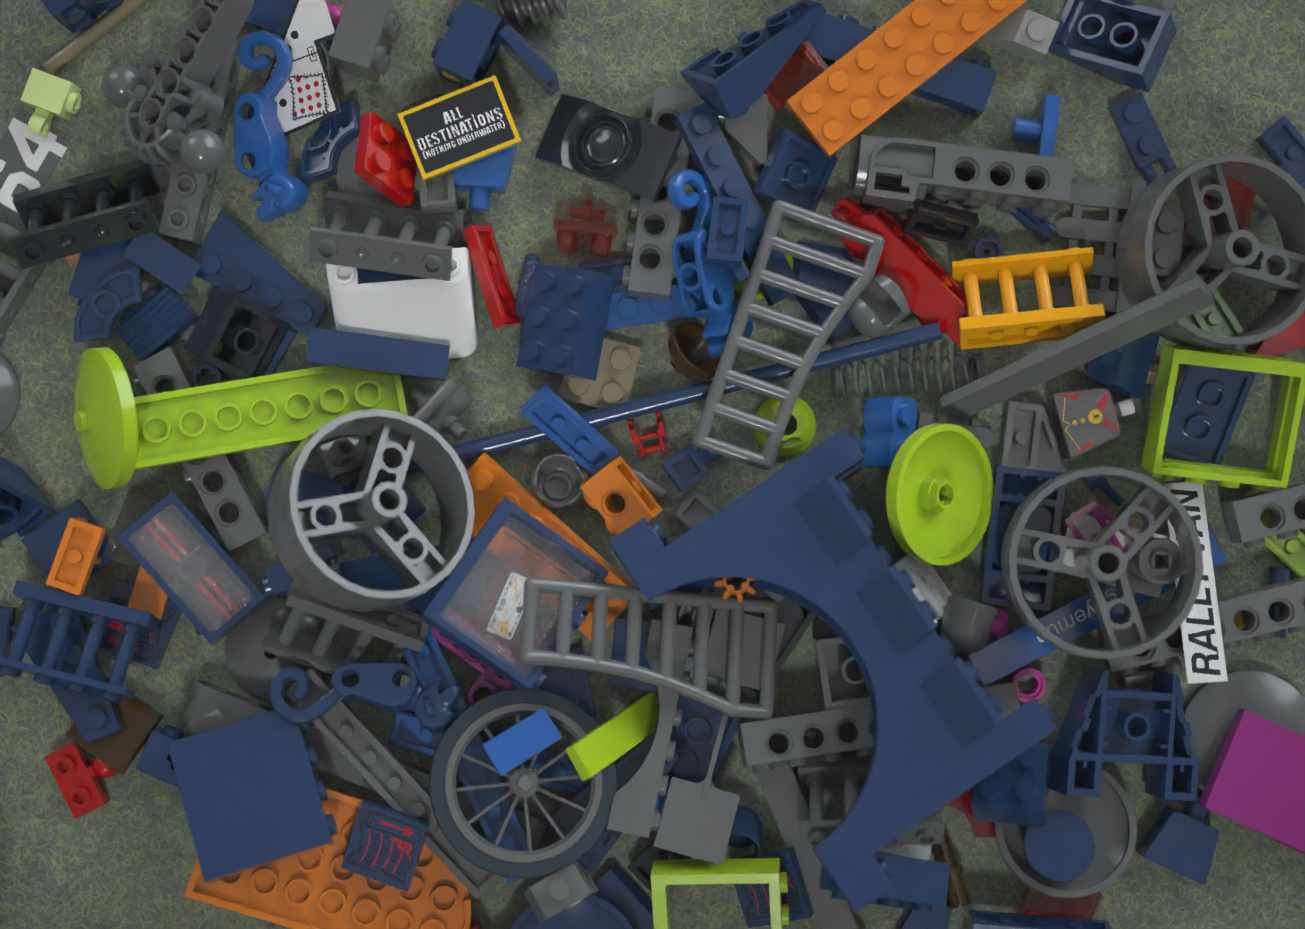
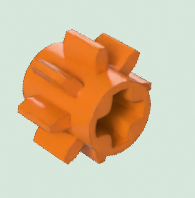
(730, 589)

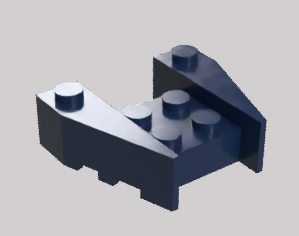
(1125, 728)

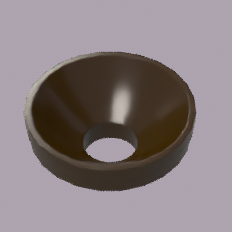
(690, 352)

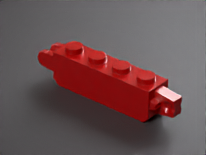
(925, 283)

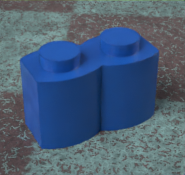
(887, 426)

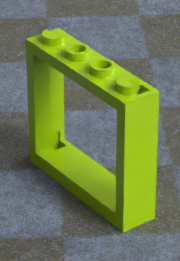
(1284, 429)
(731, 872)

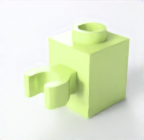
(50, 97)

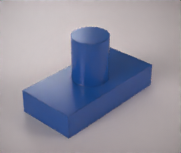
(1041, 131)

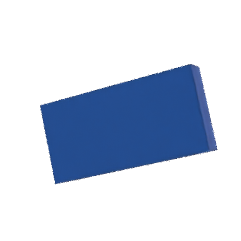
(522, 741)

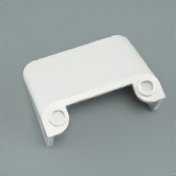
(410, 309)

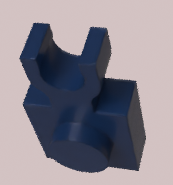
(688, 466)

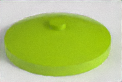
(105, 418)
(939, 494)

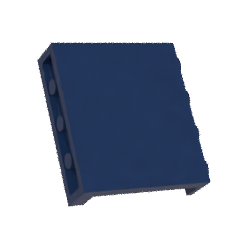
(251, 794)

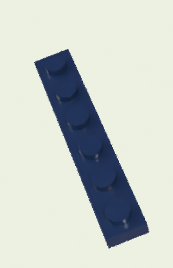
(726, 179)

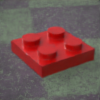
(385, 159)

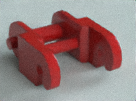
(650, 449)

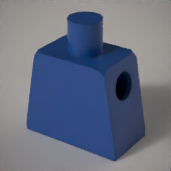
(485, 177)

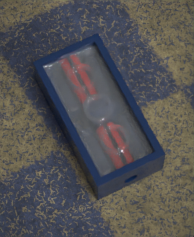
(192, 568)

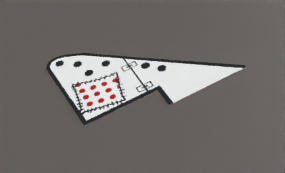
(309, 90)

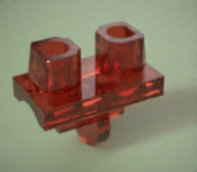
(600, 234)

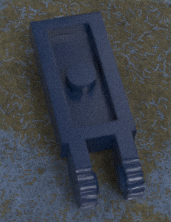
(1141, 136)

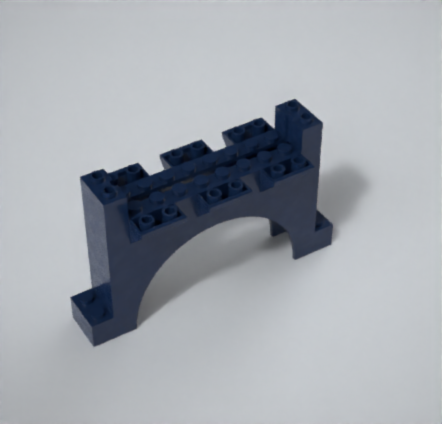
(929, 714)

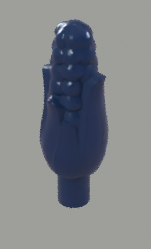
(524, 286)

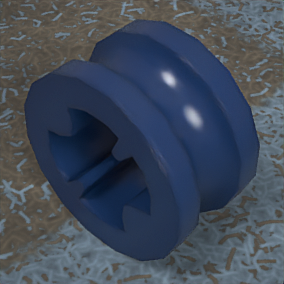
(213, 370)

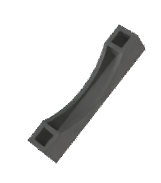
(635, 802)

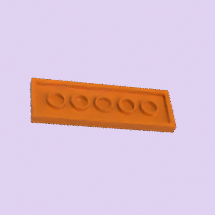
(493, 483)

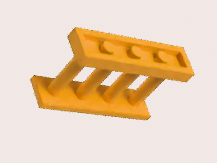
(1027, 326)

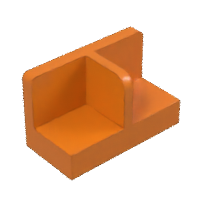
(76, 556)

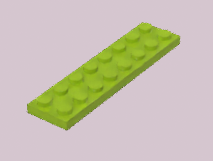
(255, 412)

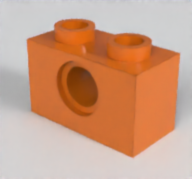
(621, 480)

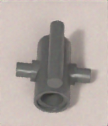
(443, 408)

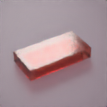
(797, 72)

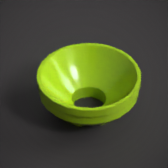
(804, 432)

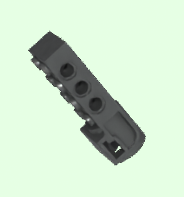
(929, 169)

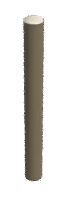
(92, 34)

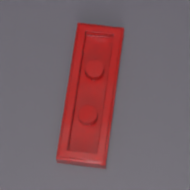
(491, 275)

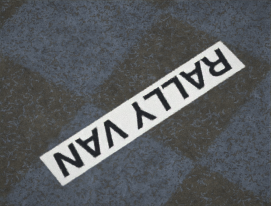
(1202, 626)

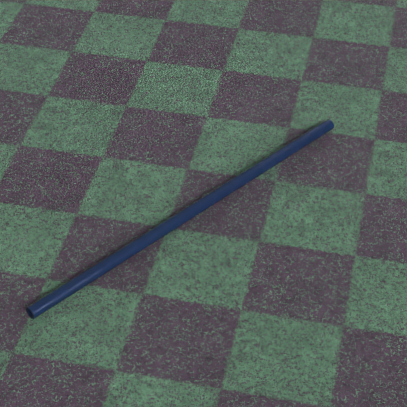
(697, 392)

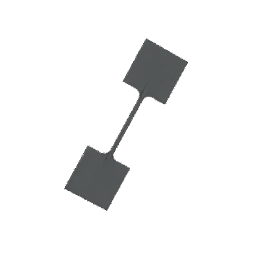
(698, 815)

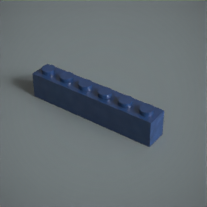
(957, 86)

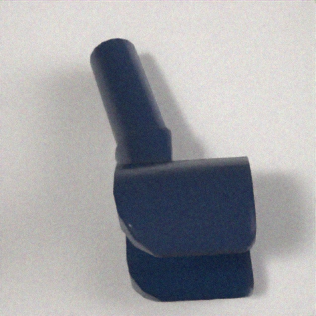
(1093, 482)

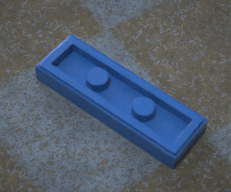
(569, 430)

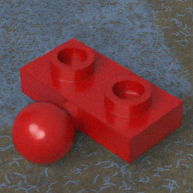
(79, 778)

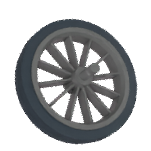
(520, 783)

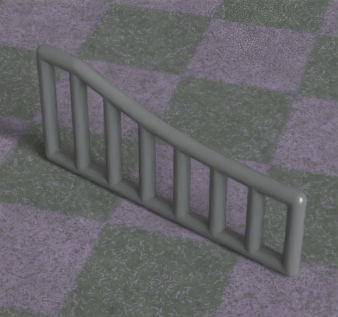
(820, 334)
(631, 668)

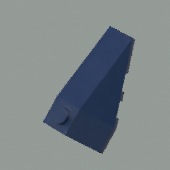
(742, 72)
(21, 501)

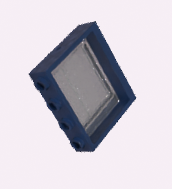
(484, 593)

